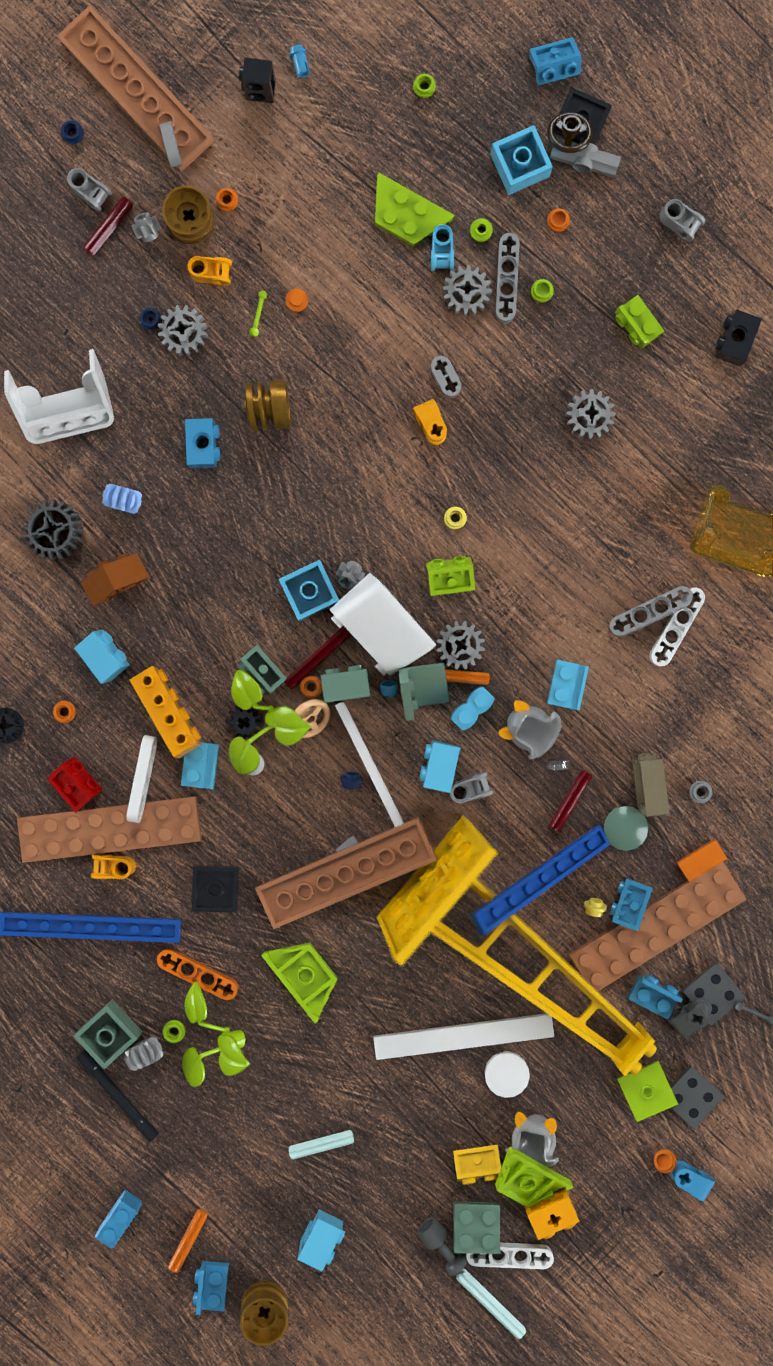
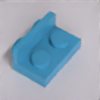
(556, 61)
(631, 905)
(654, 996)
(212, 1286)

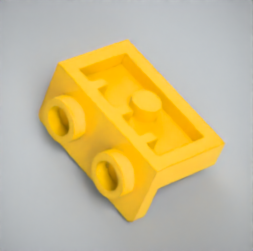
(477, 1163)

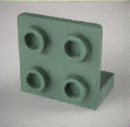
(422, 687)

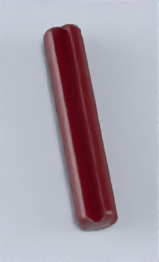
(108, 226)
(570, 800)

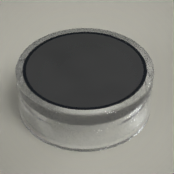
(557, 763)

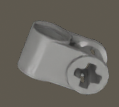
(91, 191)
(683, 219)
(472, 788)

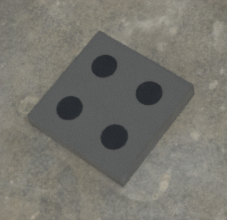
(717, 989)
(694, 1096)

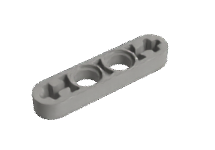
(507, 278)
(652, 614)

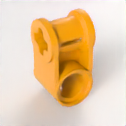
(212, 270)
(430, 418)
(107, 866)

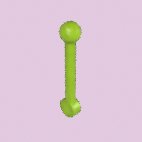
(254, 330)

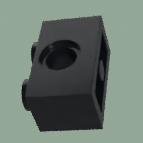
(746, 327)

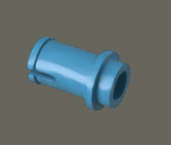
(298, 54)

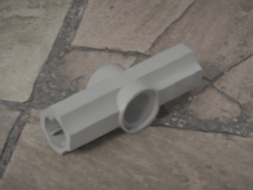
(588, 159)

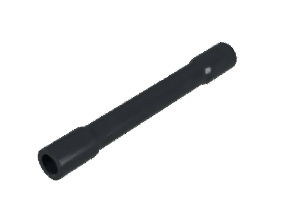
(141, 1123)

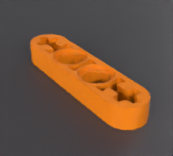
(199, 970)

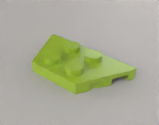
(406, 213)
(303, 975)
(528, 1180)

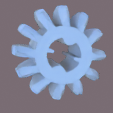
(121, 498)

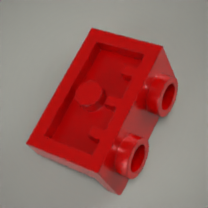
(74, 784)

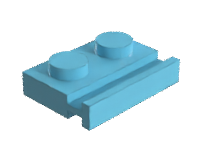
(567, 685)
(201, 766)

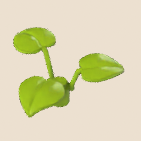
(287, 723)
(229, 1042)

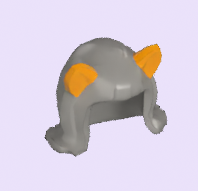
(531, 729)
(535, 1137)

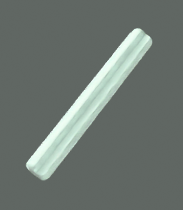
(491, 1303)

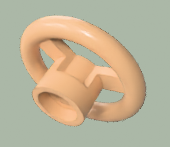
(310, 714)

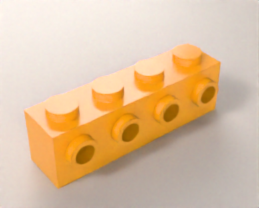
(165, 711)

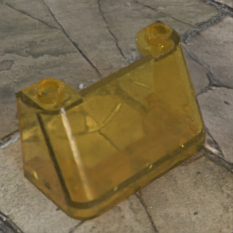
(734, 534)

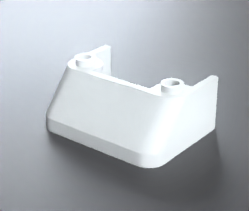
(64, 412)

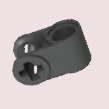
(690, 1017)

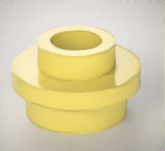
(458, 511)
(595, 907)

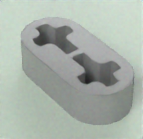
(170, 144)
(450, 374)

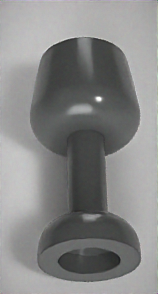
(434, 1236)

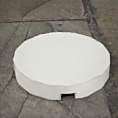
(507, 1074)

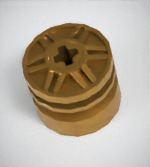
(188, 202)
(268, 405)
(264, 1313)

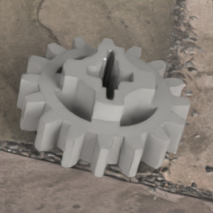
(476, 290)
(173, 332)
(600, 414)
(473, 653)

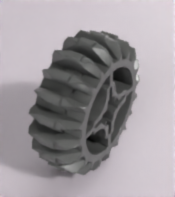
(49, 521)

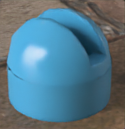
(389, 688)

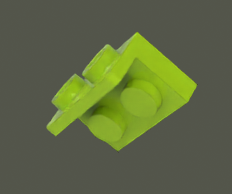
(638, 322)
(450, 575)

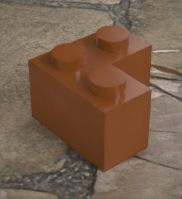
(113, 578)

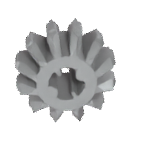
(143, 1053)

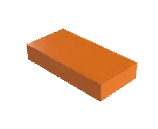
(701, 860)

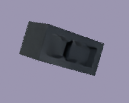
(258, 80)

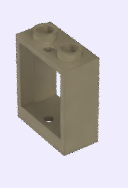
(650, 785)

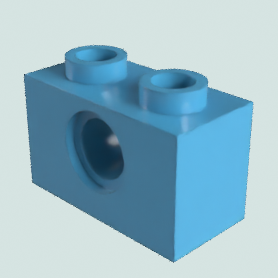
(195, 431)

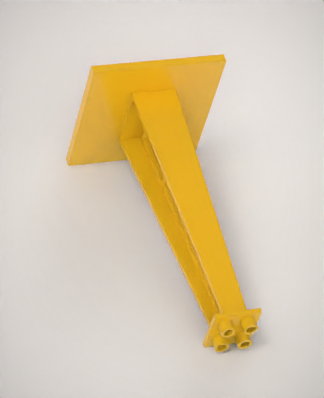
(437, 887)

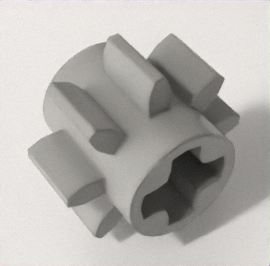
(146, 227)
(349, 574)

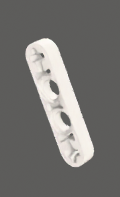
(680, 629)
(142, 779)
(509, 1260)

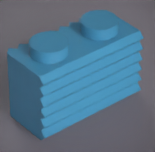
(118, 1219)

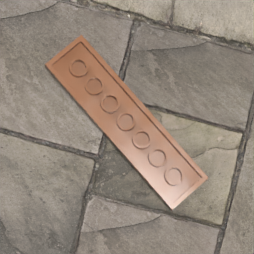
(133, 84)
(108, 830)
(346, 873)
(662, 926)

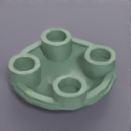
(625, 828)

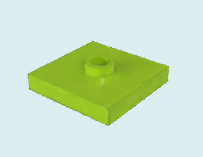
(647, 1091)

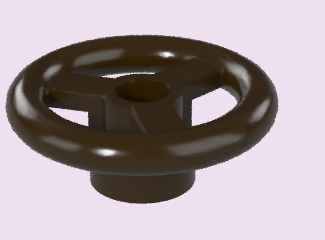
(570, 127)

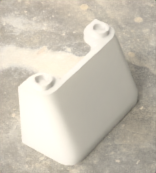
(381, 625)

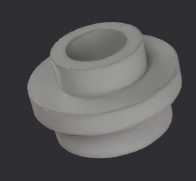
(706, 795)

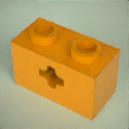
(561, 1207)

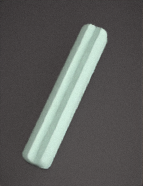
(321, 1144)

